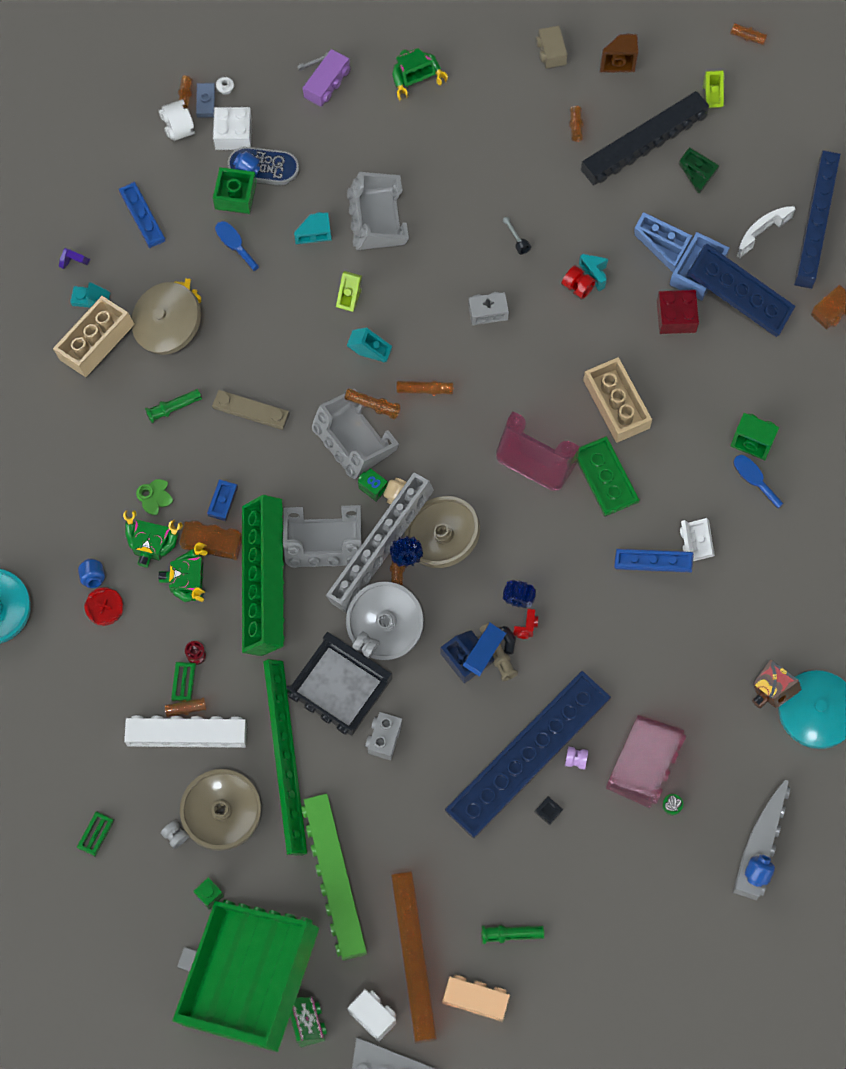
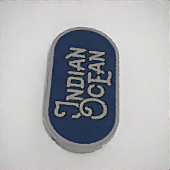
(275, 165)

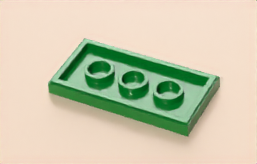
(606, 476)

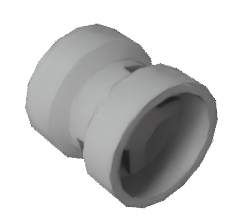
(365, 644)
(174, 834)

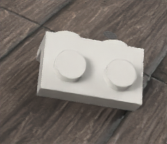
(697, 538)

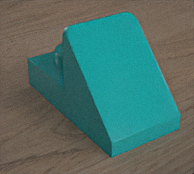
(593, 266)
(88, 296)

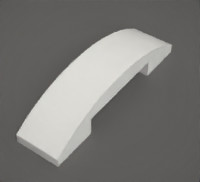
(777, 216)

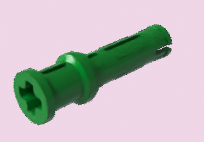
(166, 408)
(503, 933)

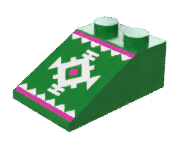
(306, 1022)

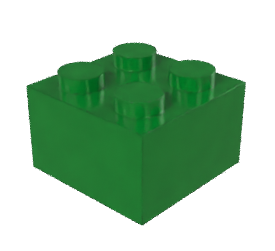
(234, 190)
(754, 436)

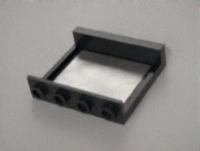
(339, 684)

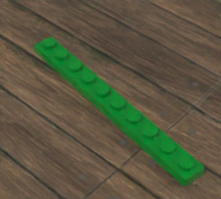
(285, 758)

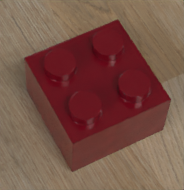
(677, 312)

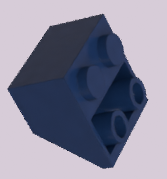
(457, 651)

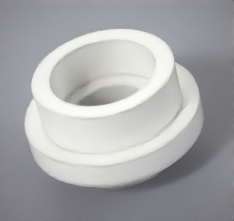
(225, 89)

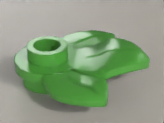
(157, 496)

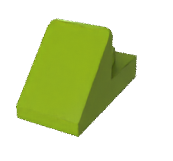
(714, 88)
(349, 291)

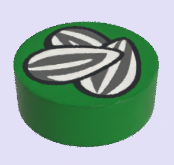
(672, 804)

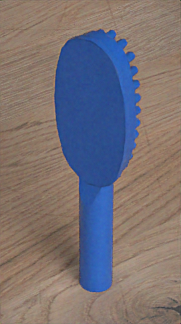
(232, 239)
(754, 476)

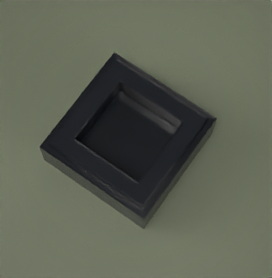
(548, 810)

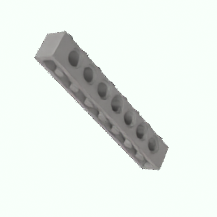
(378, 543)

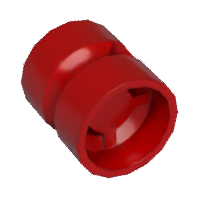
(579, 282)

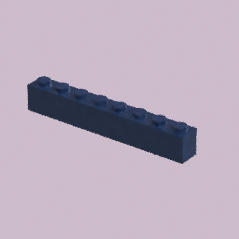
(817, 219)

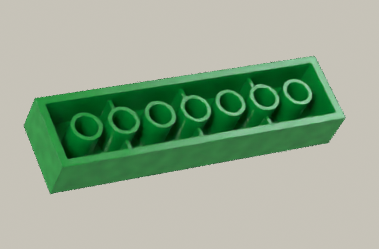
(262, 576)

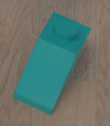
(313, 229)
(369, 344)

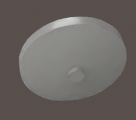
(387, 615)

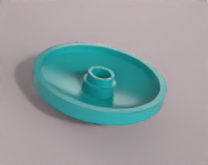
(14, 605)
(817, 712)

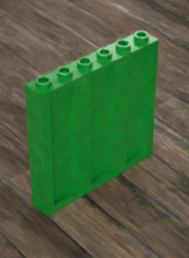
(246, 974)

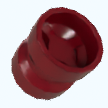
(194, 655)

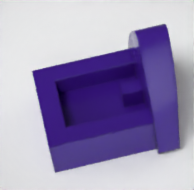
(68, 254)

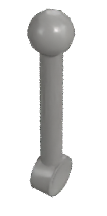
(301, 67)

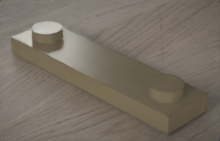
(250, 409)

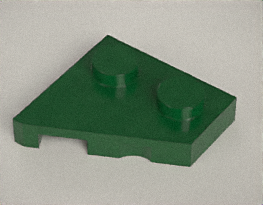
(697, 168)

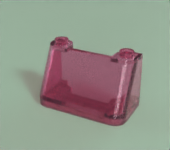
(534, 458)

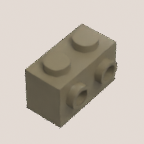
(552, 47)

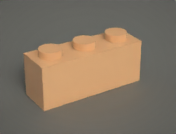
(476, 998)

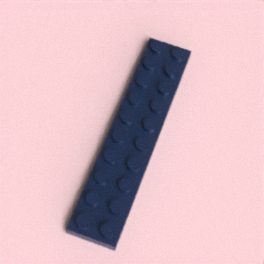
(527, 754)

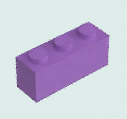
(326, 78)

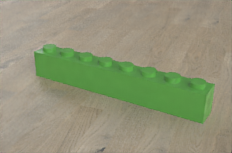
(335, 878)

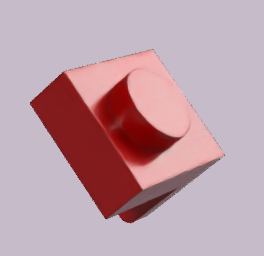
(531, 623)

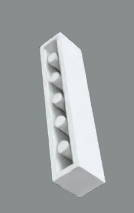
(185, 732)

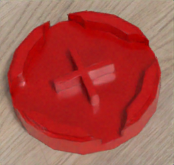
(104, 606)

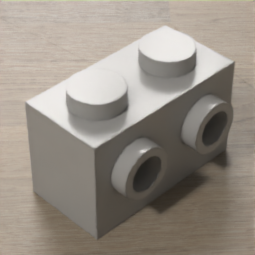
(384, 736)

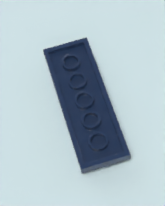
(741, 290)

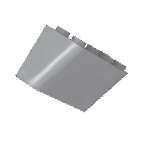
(375, 211)
(351, 436)
(321, 540)

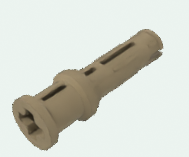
(502, 661)

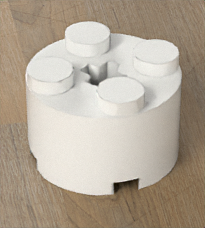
(177, 120)

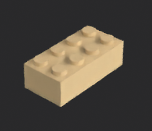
(93, 336)
(617, 400)

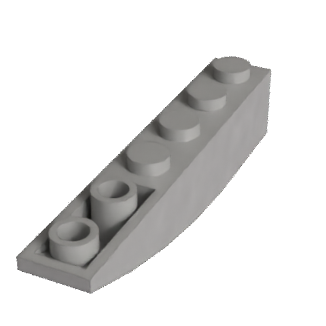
(762, 840)

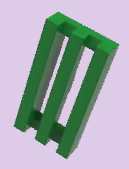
(174, 697)
(102, 837)

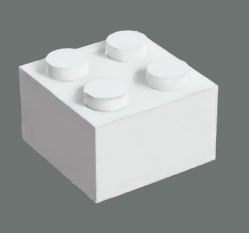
(232, 128)
(372, 1015)

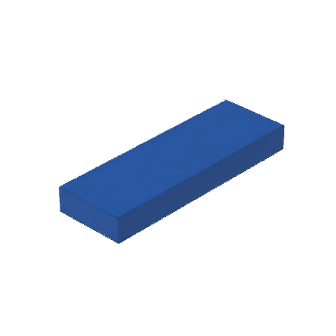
(484, 649)

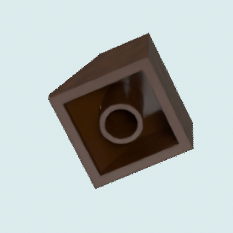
(620, 54)

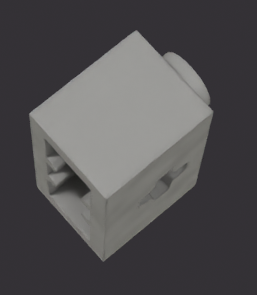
(496, 312)

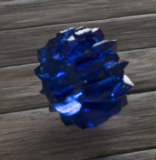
(406, 551)
(519, 594)

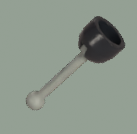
(522, 245)

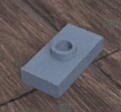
(205, 100)

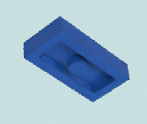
(222, 500)

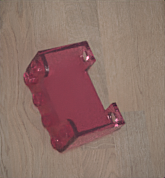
(646, 760)

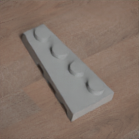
(375, 1057)

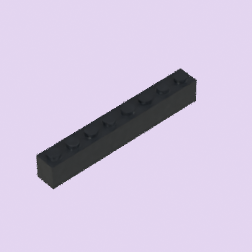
(645, 138)

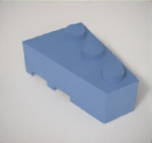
(662, 240)

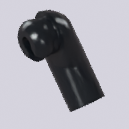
(510, 640)

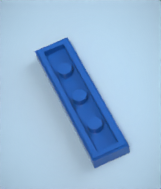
(142, 215)
(654, 560)

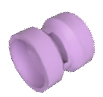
(576, 758)

